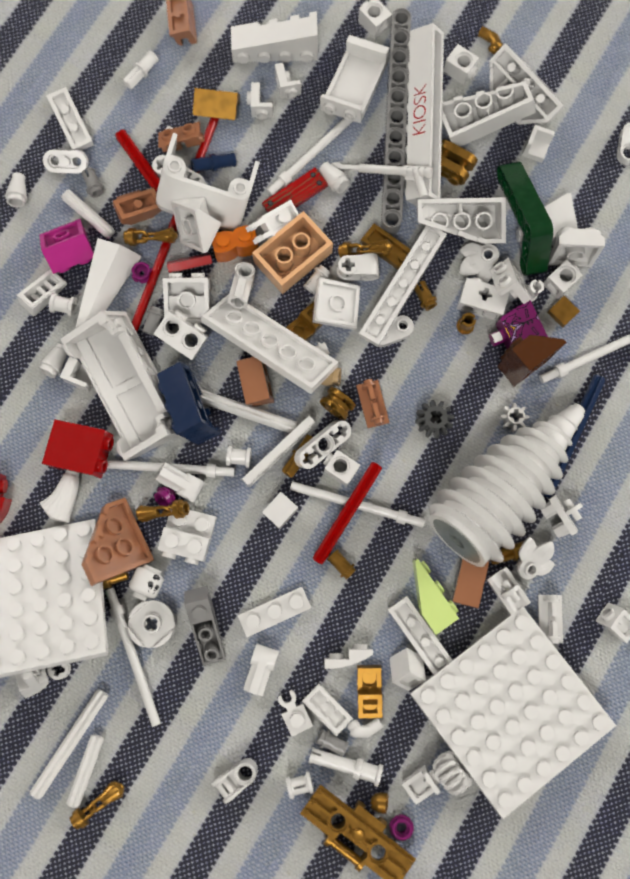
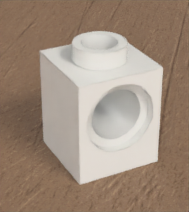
(374, 25)
(458, 57)
(557, 285)
(346, 476)

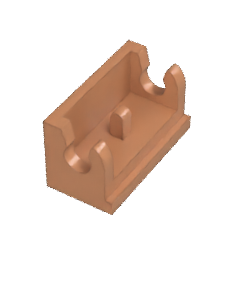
(181, 20)
(255, 382)
(470, 584)

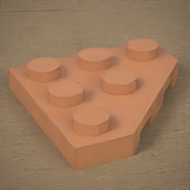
(115, 544)

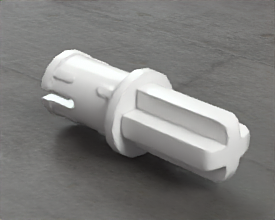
(140, 70)

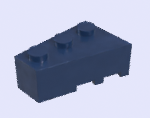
(185, 405)

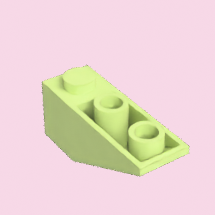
(432, 604)

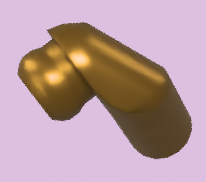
(491, 37)

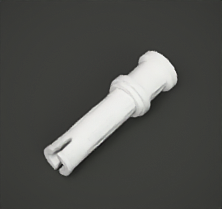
(356, 768)

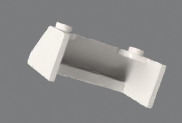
(222, 205)

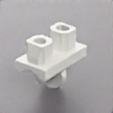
(566, 526)
(508, 590)

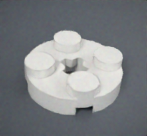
(153, 610)

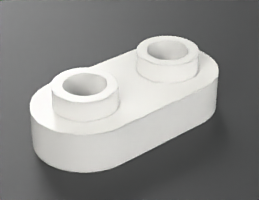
(66, 161)
(397, 334)

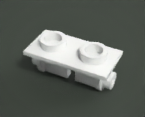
(551, 617)

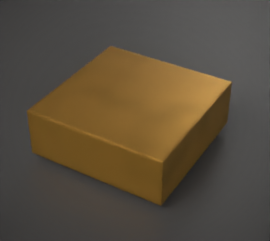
(563, 311)

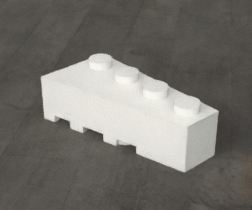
(276, 40)
(481, 114)

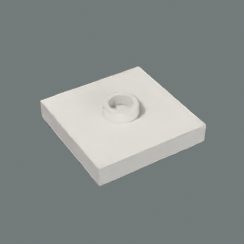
(336, 303)

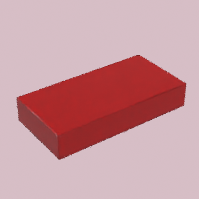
(189, 262)

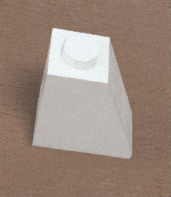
(561, 214)

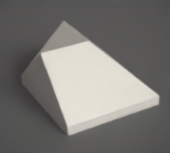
(194, 223)

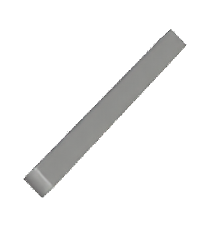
(397, 111)

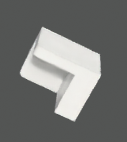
(538, 143)
(76, 375)
(280, 510)
(407, 669)

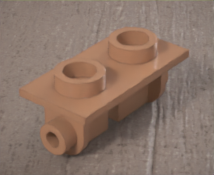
(188, 134)
(372, 403)

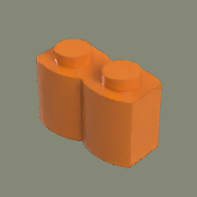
(229, 244)

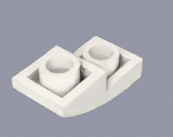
(355, 655)

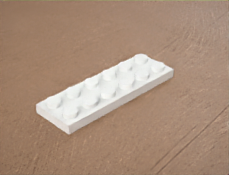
(271, 344)

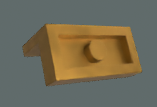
(215, 103)

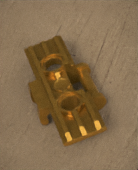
(362, 830)

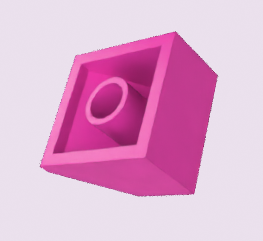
(66, 246)

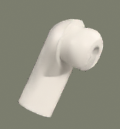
(364, 731)

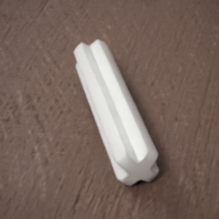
(88, 214)
(85, 771)

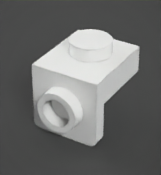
(258, 109)
(421, 784)

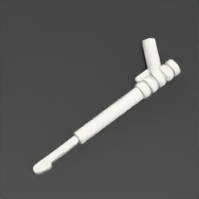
(411, 173)

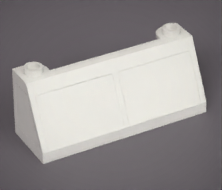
(123, 381)

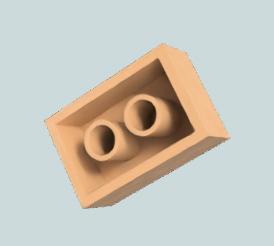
(292, 252)

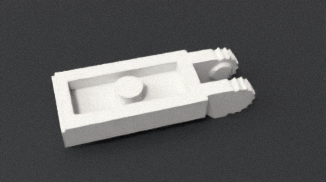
(274, 221)

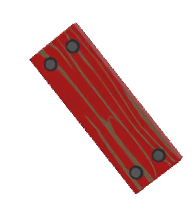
(297, 191)

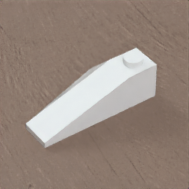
(469, 218)

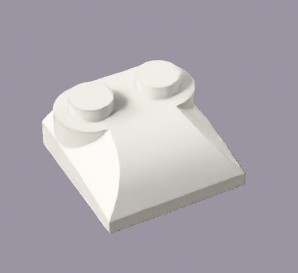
(577, 246)

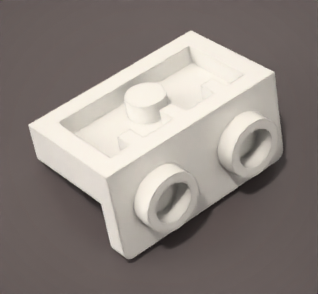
(509, 279)

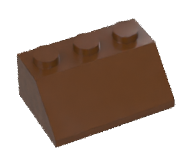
(527, 356)

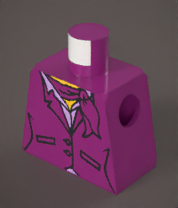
(517, 323)

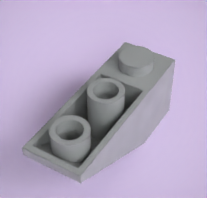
(204, 625)

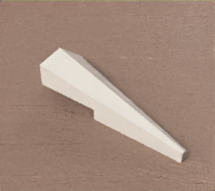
(107, 274)

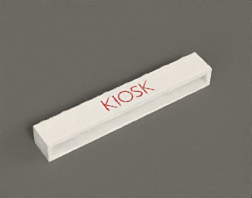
(425, 107)

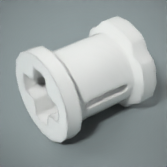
(63, 304)
(238, 456)
(299, 785)

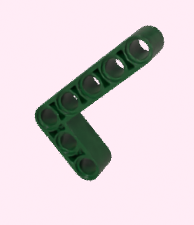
(531, 217)

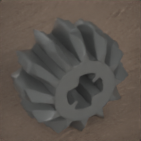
(426, 415)

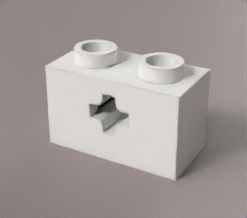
(471, 299)

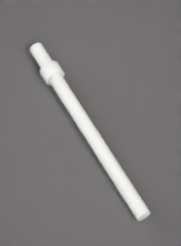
(285, 177)
(563, 368)
(210, 470)
(400, 516)
(117, 611)

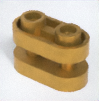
(456, 163)

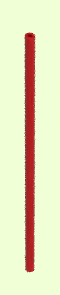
(162, 254)

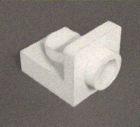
(286, 87)
(616, 620)

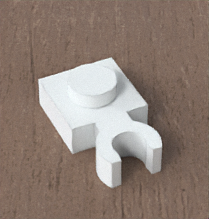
(296, 716)

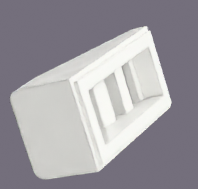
(40, 303)

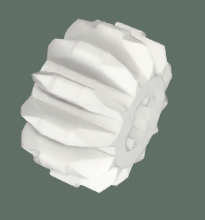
(452, 773)

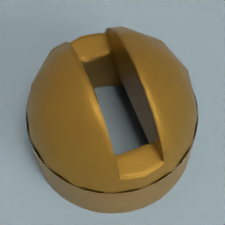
(379, 802)

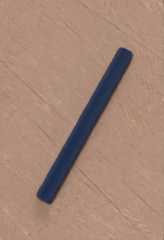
(587, 403)

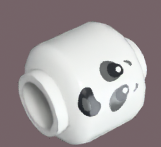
(146, 582)

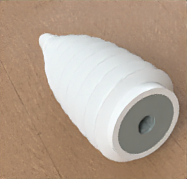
(502, 488)

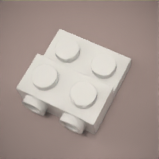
(187, 295)
(188, 537)

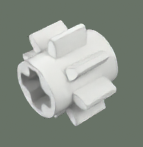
(518, 413)

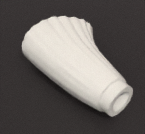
(62, 500)

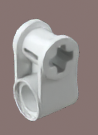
(361, 267)
(233, 782)

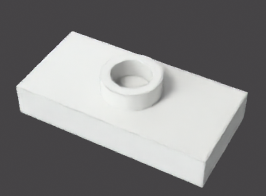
(327, 709)

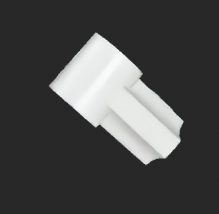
(241, 285)
(184, 484)
(262, 664)

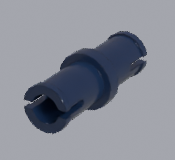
(213, 162)

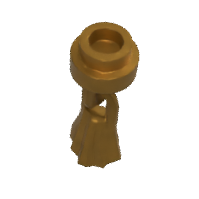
(131, 236)
(381, 247)
(179, 510)
(111, 793)

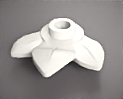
(475, 261)
(536, 558)

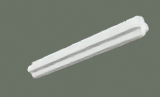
(248, 412)
(68, 744)

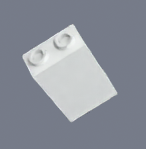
(355, 79)

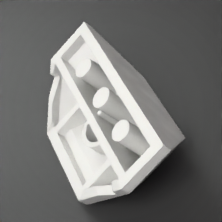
(509, 69)

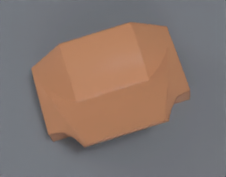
(136, 206)

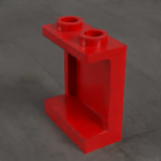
(78, 448)

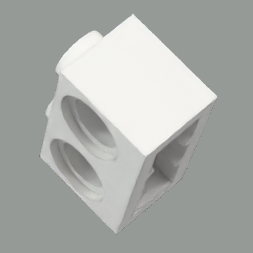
(179, 339)

